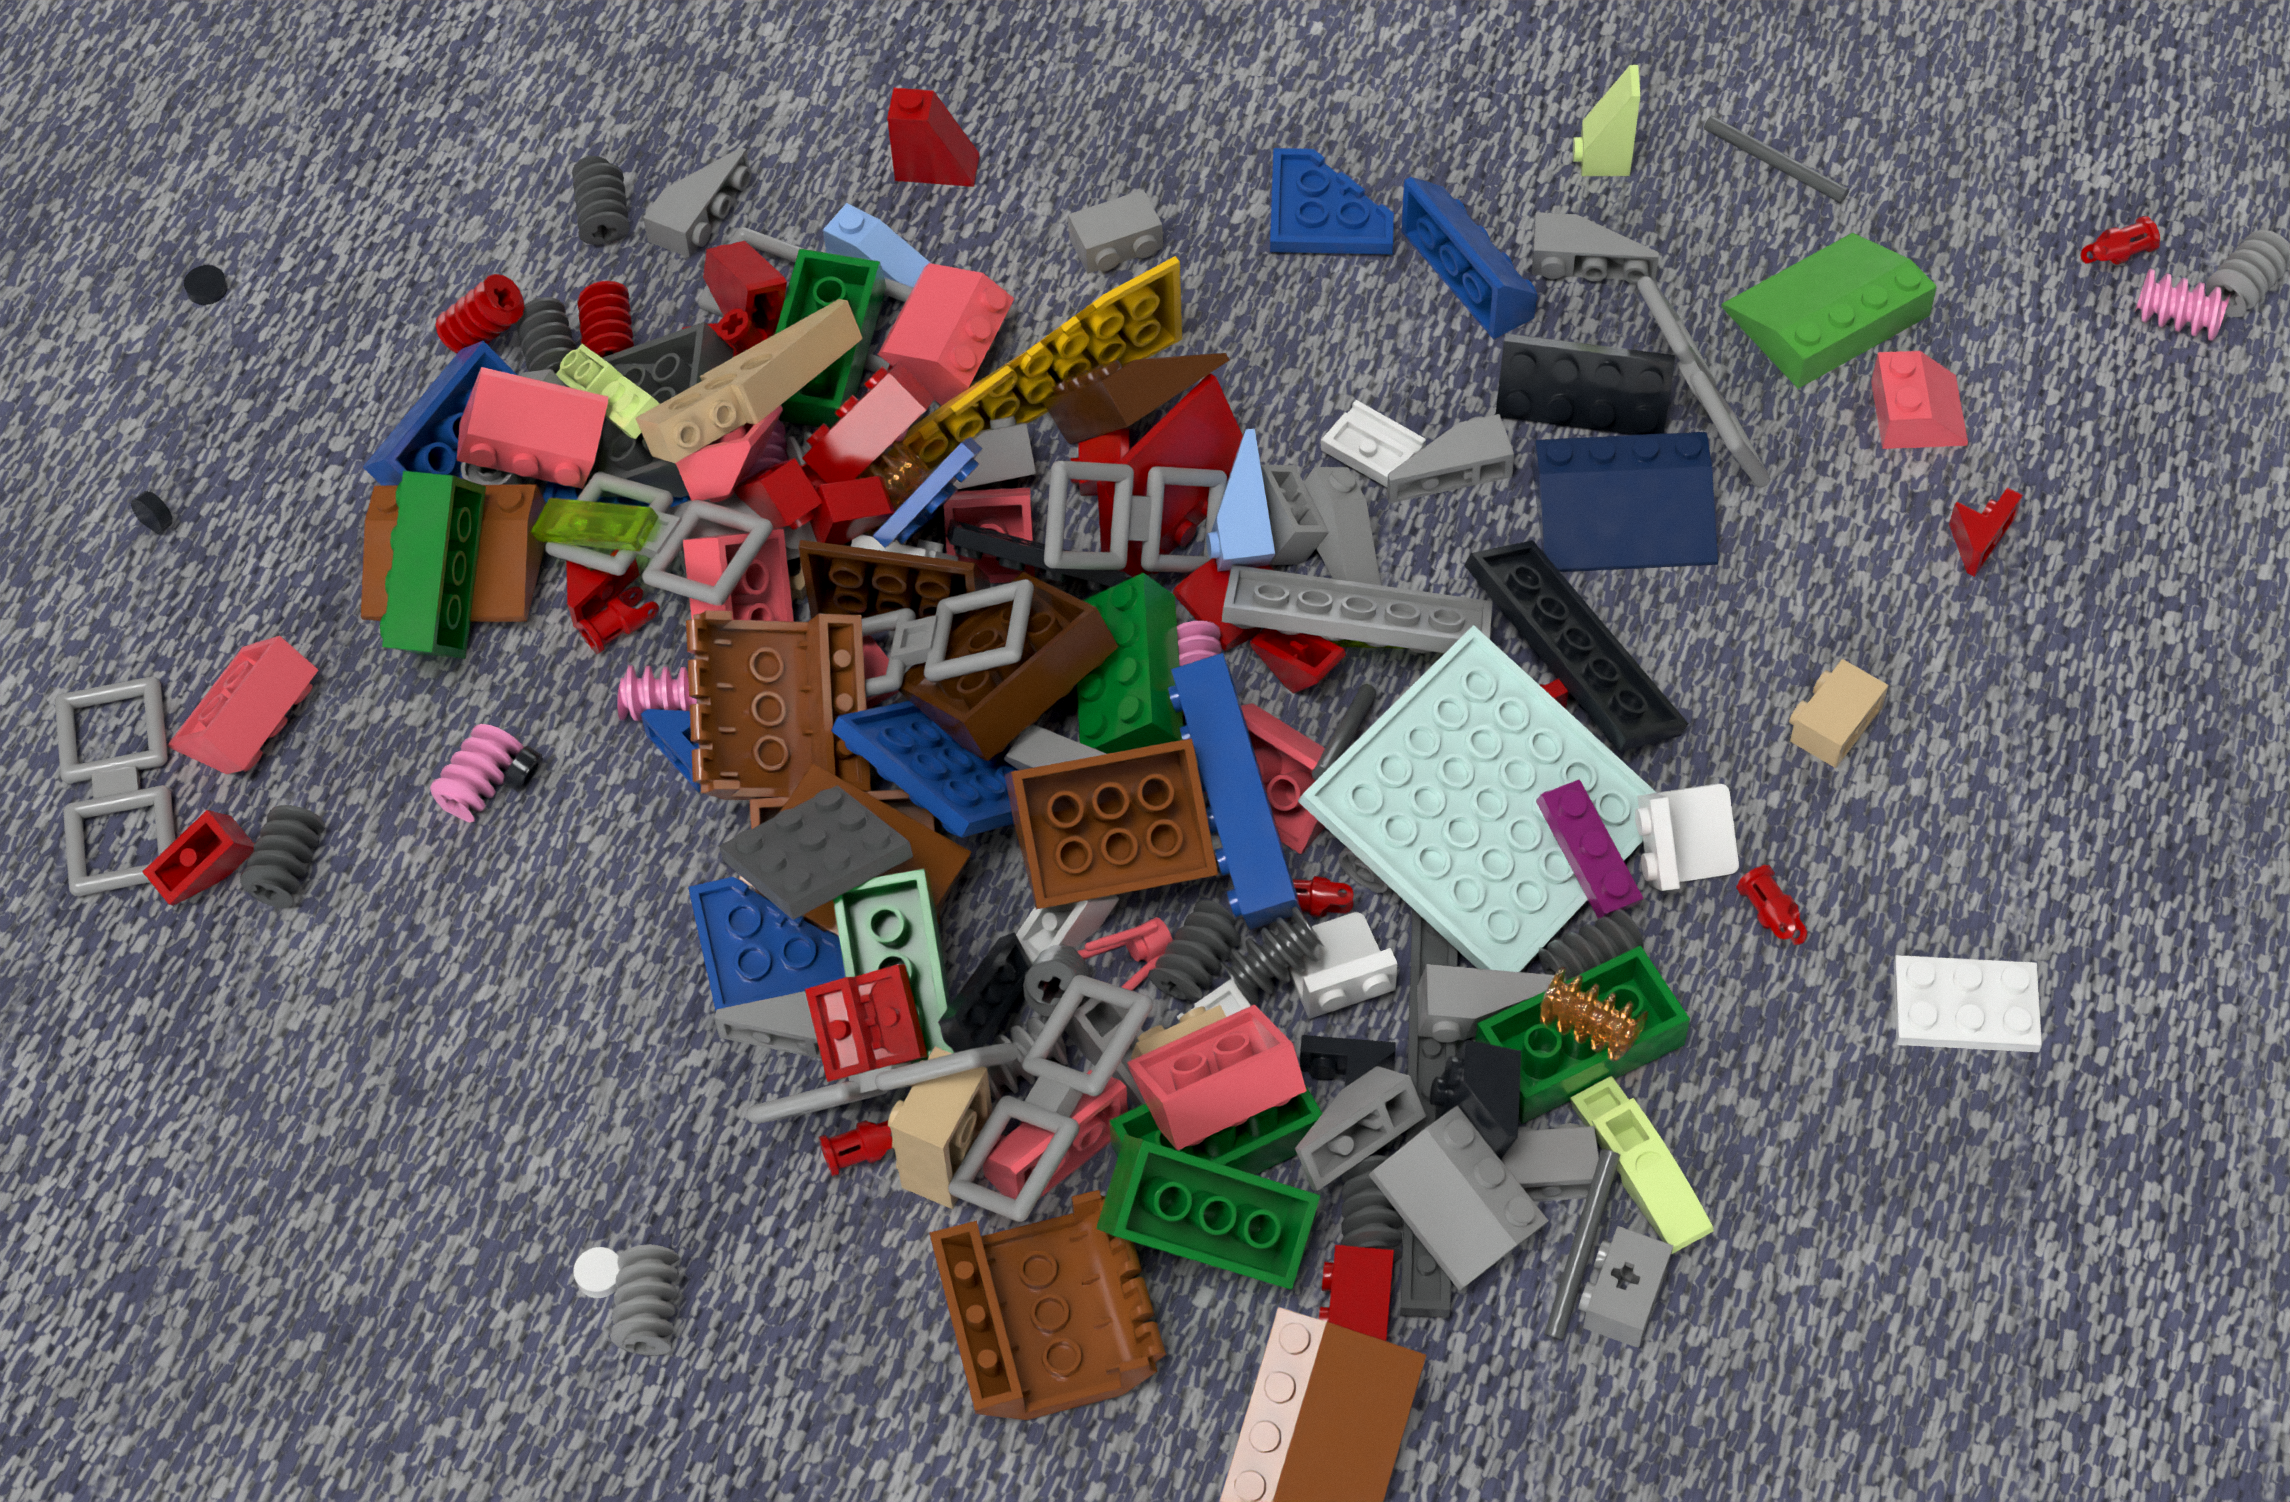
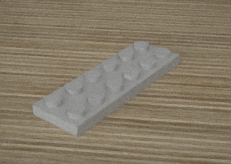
(1351, 610)

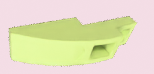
(591, 373)
(1644, 1164)

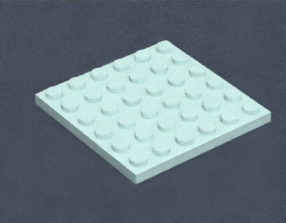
(1449, 807)

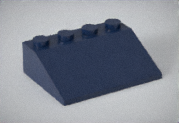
(1626, 501)

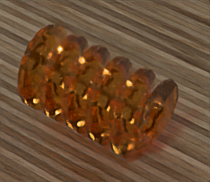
(900, 475)
(1590, 1016)

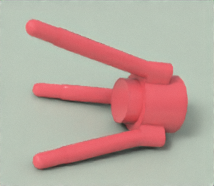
(1143, 942)

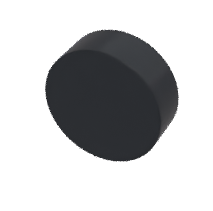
(205, 285)
(152, 512)
(523, 768)

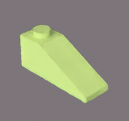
(1610, 129)

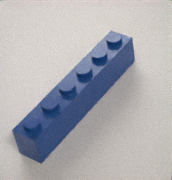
(1235, 792)

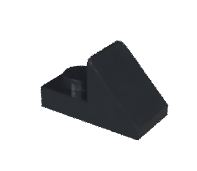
(1343, 1056)

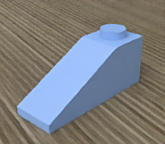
(867, 237)
(1242, 523)

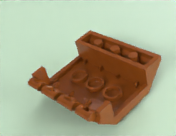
(771, 702)
(1047, 1312)

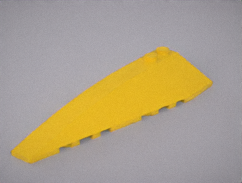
(1120, 325)

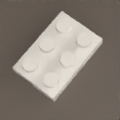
(1967, 1003)

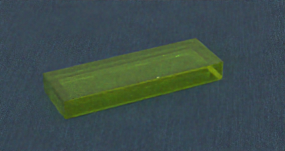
(594, 524)

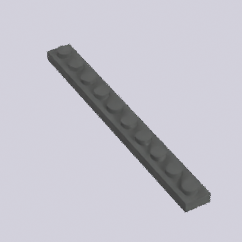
(1423, 1282)

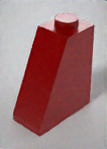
(928, 141)
(745, 281)

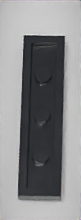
(986, 996)

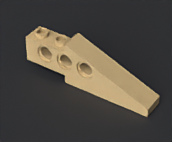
(749, 384)

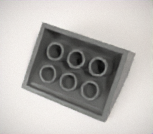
(663, 371)

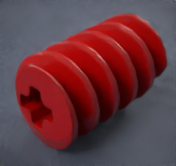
(481, 313)
(605, 318)

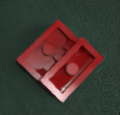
(1204, 598)
(866, 1022)

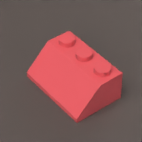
(946, 328)
(531, 428)
(762, 590)
(246, 706)
(1286, 769)
(1218, 1076)
(1019, 1152)

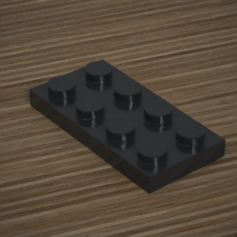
(1584, 385)
(1016, 552)

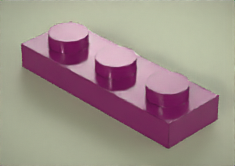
(1589, 849)

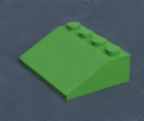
(1832, 306)

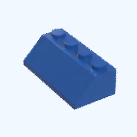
(1466, 258)
(430, 431)

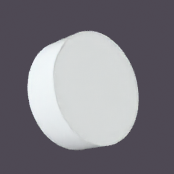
(596, 1272)

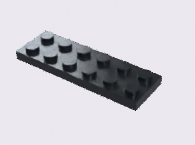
(1576, 645)

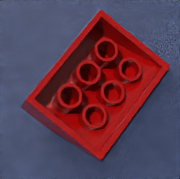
(1194, 435)

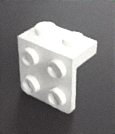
(1686, 835)
(1349, 967)

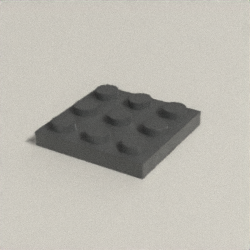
(815, 851)

